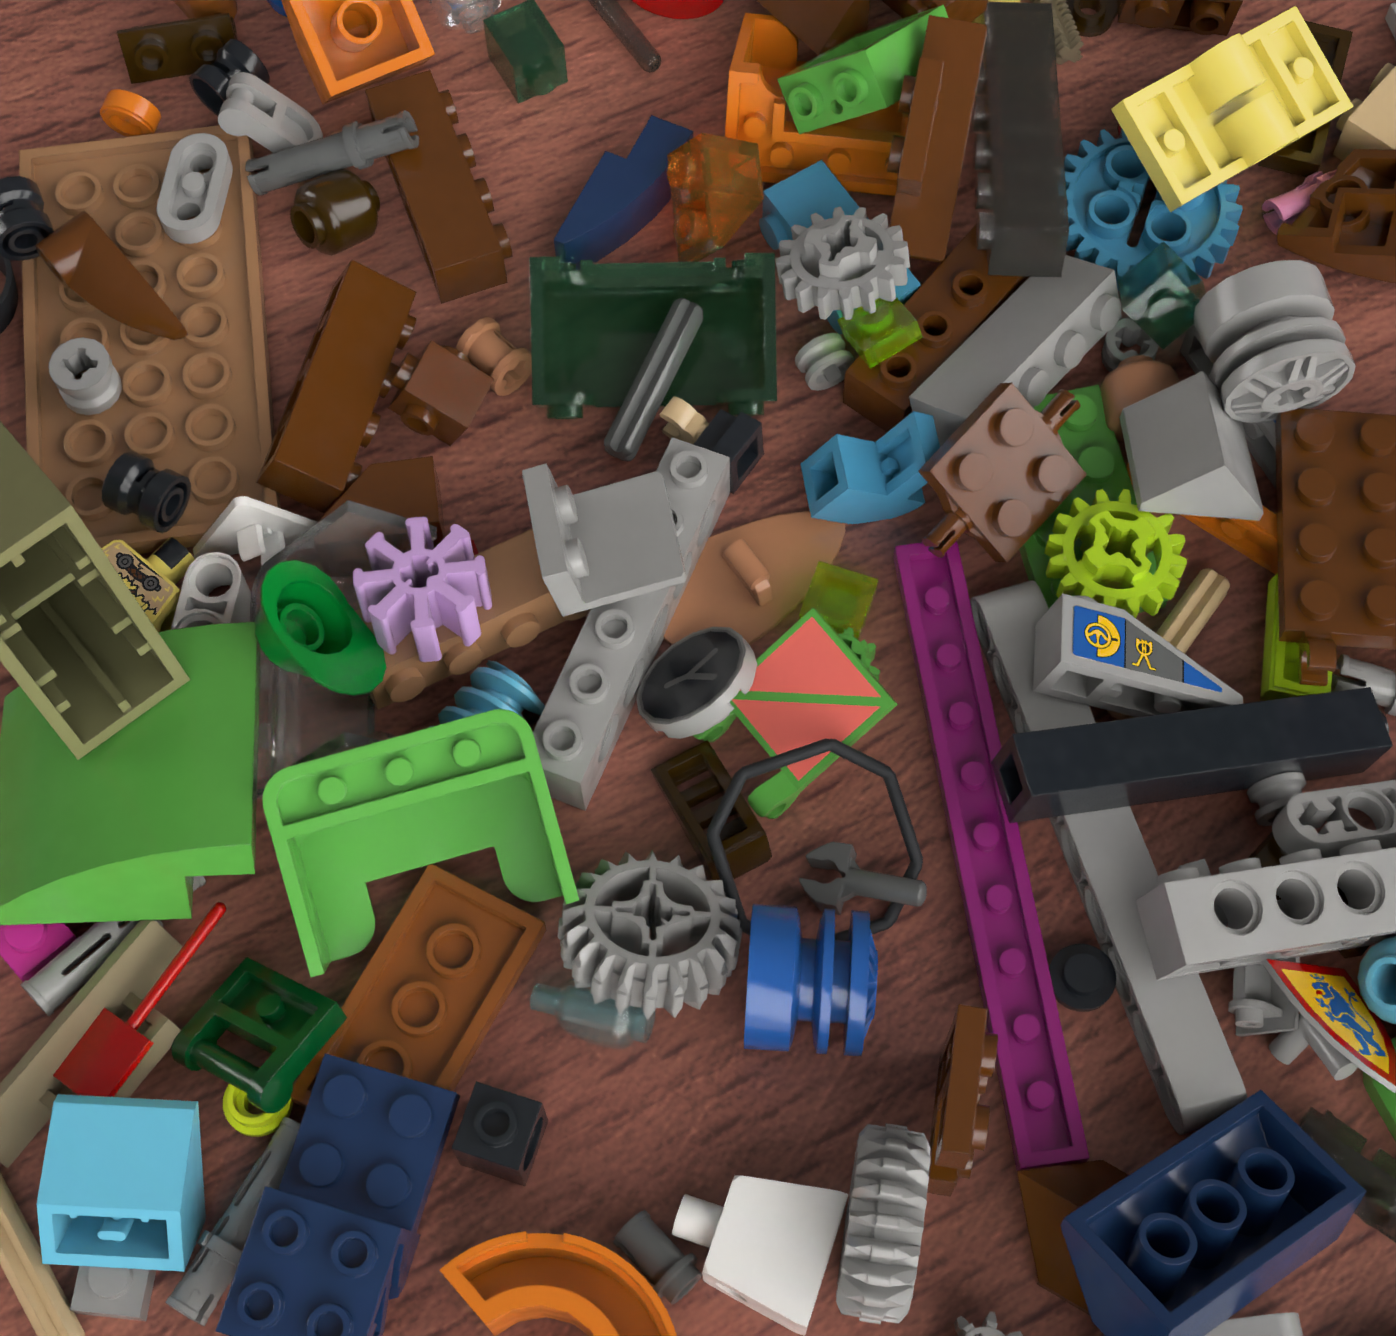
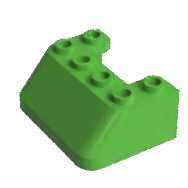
(407, 808)

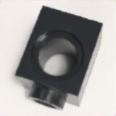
(500, 1133)

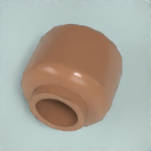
(1131, 382)

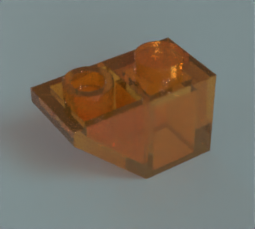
(712, 192)

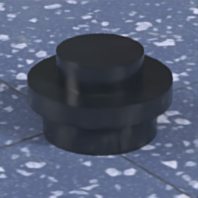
(1082, 977)

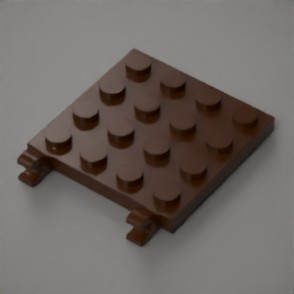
(1335, 534)

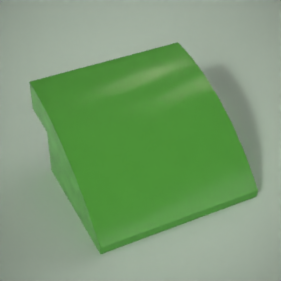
(145, 806)

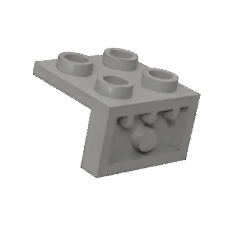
(603, 540)

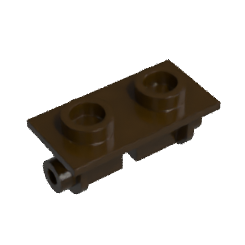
(174, 46)

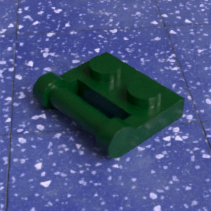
(269, 1013)

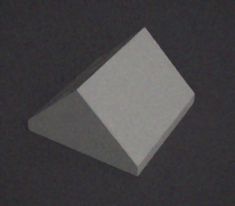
(1189, 454)

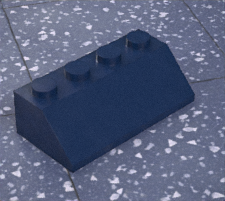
(1208, 1224)

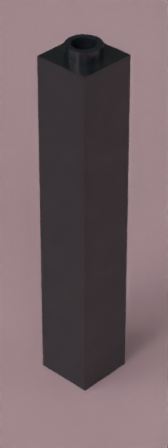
(1188, 753)

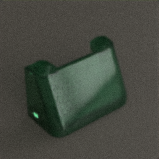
(602, 319)

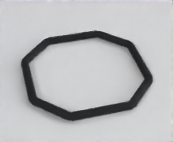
(792, 757)

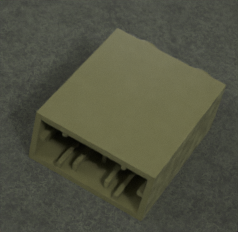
(68, 617)

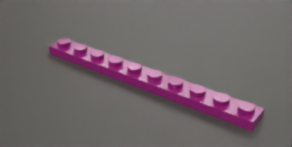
(990, 863)

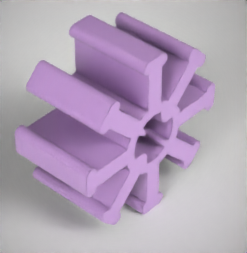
(423, 589)

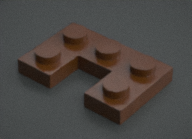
(957, 1117)

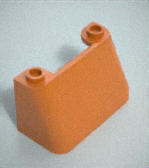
(758, 113)

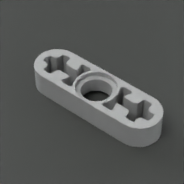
(1305, 811)

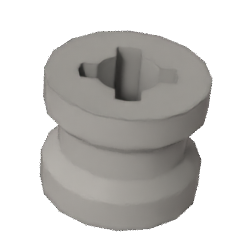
(98, 385)

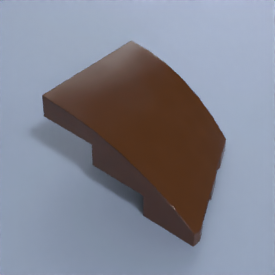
(1351, 218)

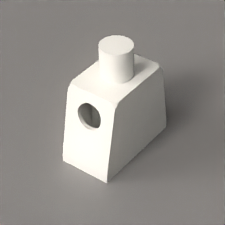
(766, 1244)

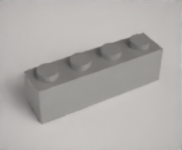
(1026, 342)

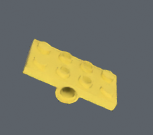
(1231, 108)

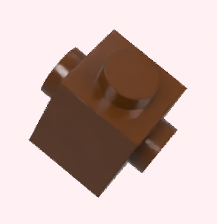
(438, 392)

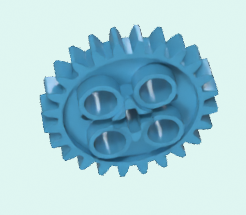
(1100, 194)

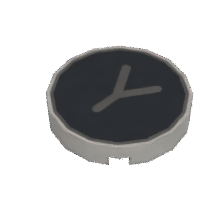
(696, 681)

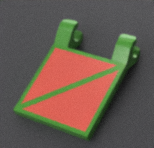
(801, 693)

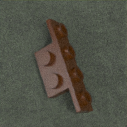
(936, 134)

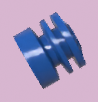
(808, 980)

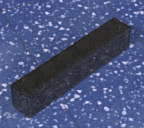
(1020, 144)

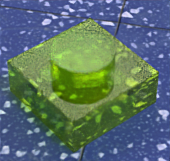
(880, 333)
(840, 597)

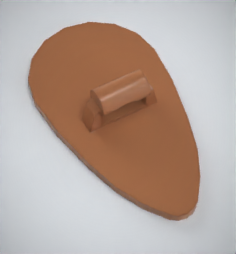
(755, 575)

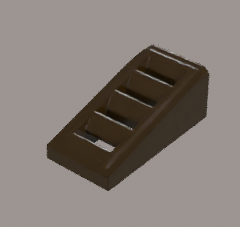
(741, 838)

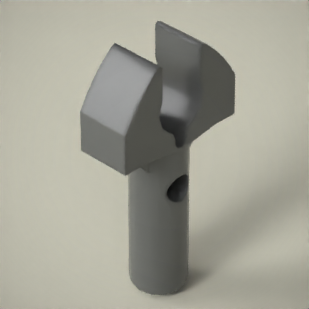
(856, 881)

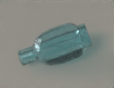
(590, 1021)

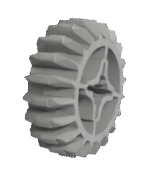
(689, 943)
(883, 1224)

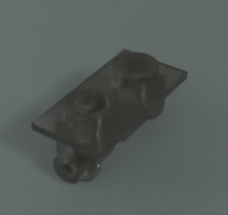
(1375, 1176)

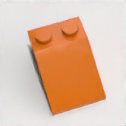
(356, 42)

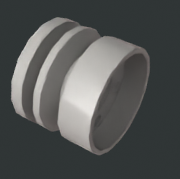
(1273, 340)

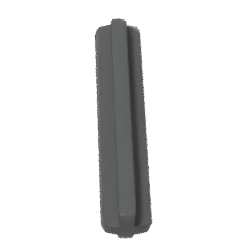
(653, 380)

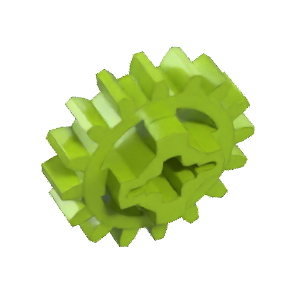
(1115, 554)

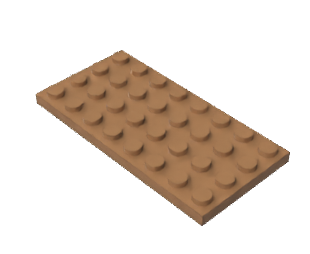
(183, 401)

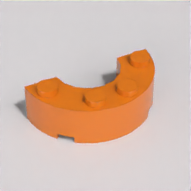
(560, 1279)

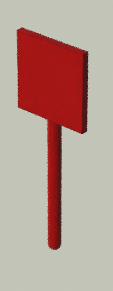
(114, 1047)

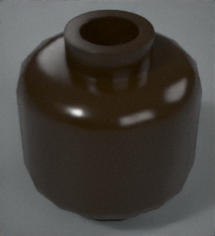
(335, 212)

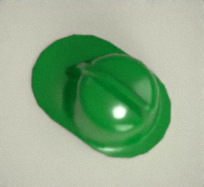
(315, 631)

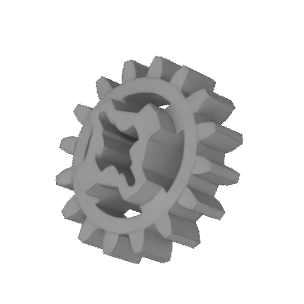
(843, 263)

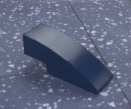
(621, 195)

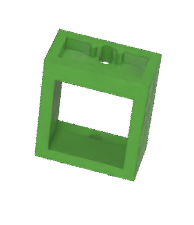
(856, 74)

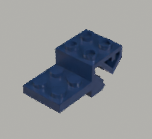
(346, 1210)

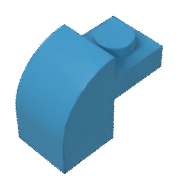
(870, 480)

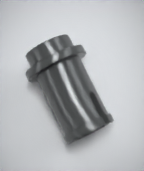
(658, 1257)

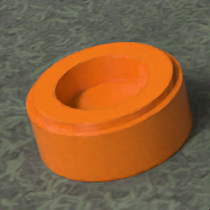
(129, 113)

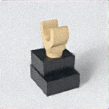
(728, 435)

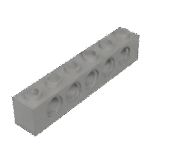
(624, 638)
(1191, 940)

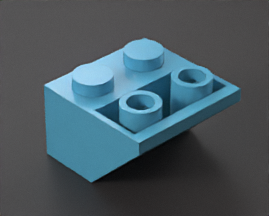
(121, 1183)

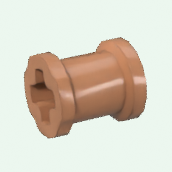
(495, 356)

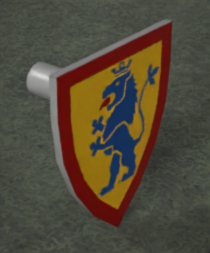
(1332, 1022)

